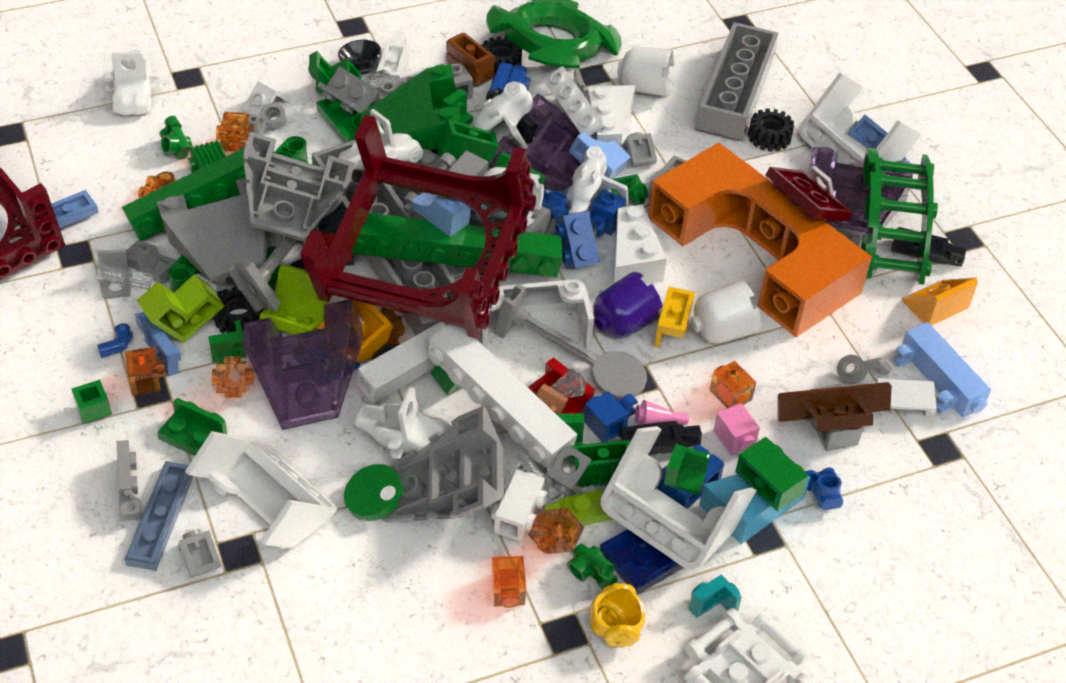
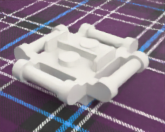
(744, 654)

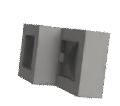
(146, 259)

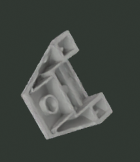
(289, 193)
(452, 473)

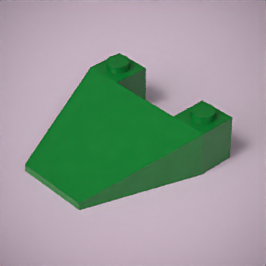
(411, 106)

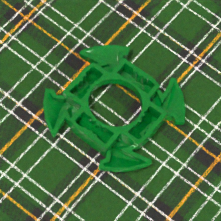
(548, 50)

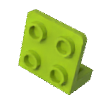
(299, 306)

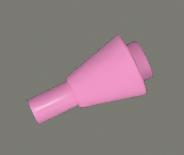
(651, 413)

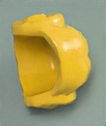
(617, 615)

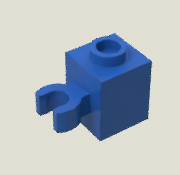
(604, 212)
(606, 415)

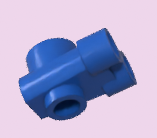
(555, 202)
(826, 488)

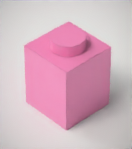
(736, 428)

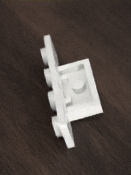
(573, 102)

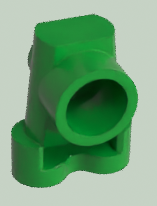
(173, 139)
(592, 563)

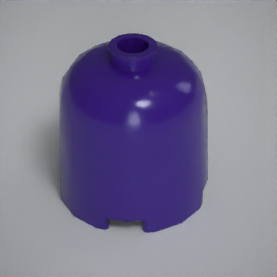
(626, 307)

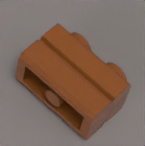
(472, 55)

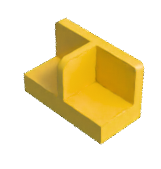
(675, 314)

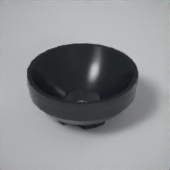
(362, 54)

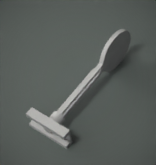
(254, 281)
(611, 371)

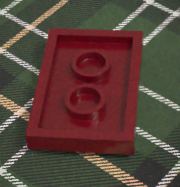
(808, 194)

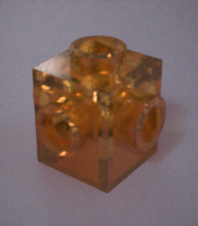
(234, 131)
(225, 384)
(556, 531)

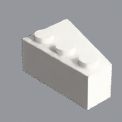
(614, 108)
(637, 246)

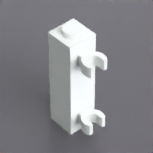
(397, 367)

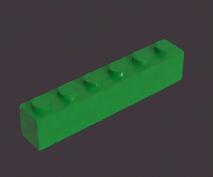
(199, 188)

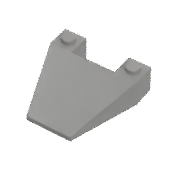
(214, 233)

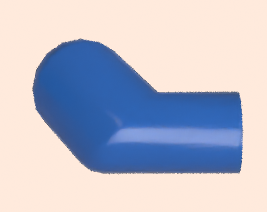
(119, 343)

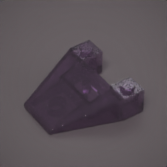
(551, 146)
(850, 189)
(309, 370)

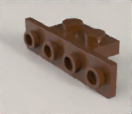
(836, 406)

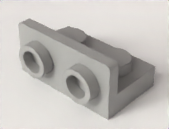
(349, 90)

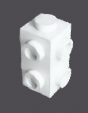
(519, 505)

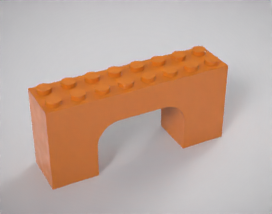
(816, 263)

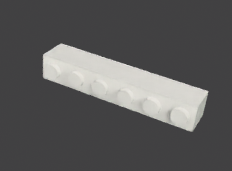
(501, 393)

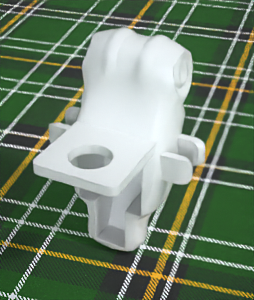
(131, 83)
(505, 112)
(396, 145)
(590, 181)
(399, 425)

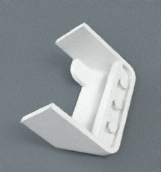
(833, 119)
(551, 297)
(265, 484)
(658, 519)

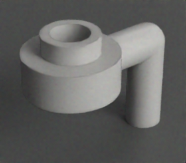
(267, 112)
(861, 368)

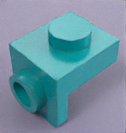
(710, 594)

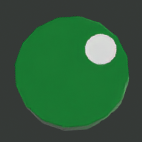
(373, 492)

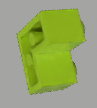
(181, 311)

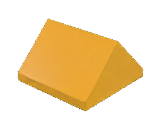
(941, 299)
(375, 330)

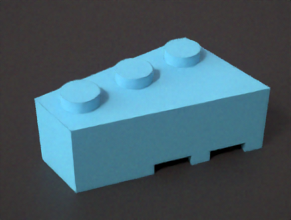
(757, 514)

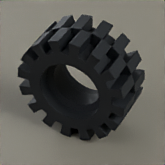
(504, 51)
(777, 139)
(234, 300)

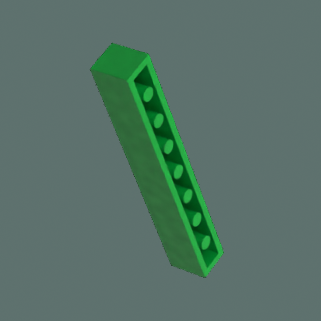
(424, 242)

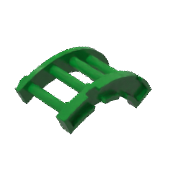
(875, 203)

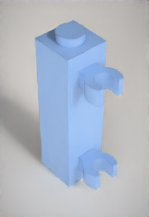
(940, 363)

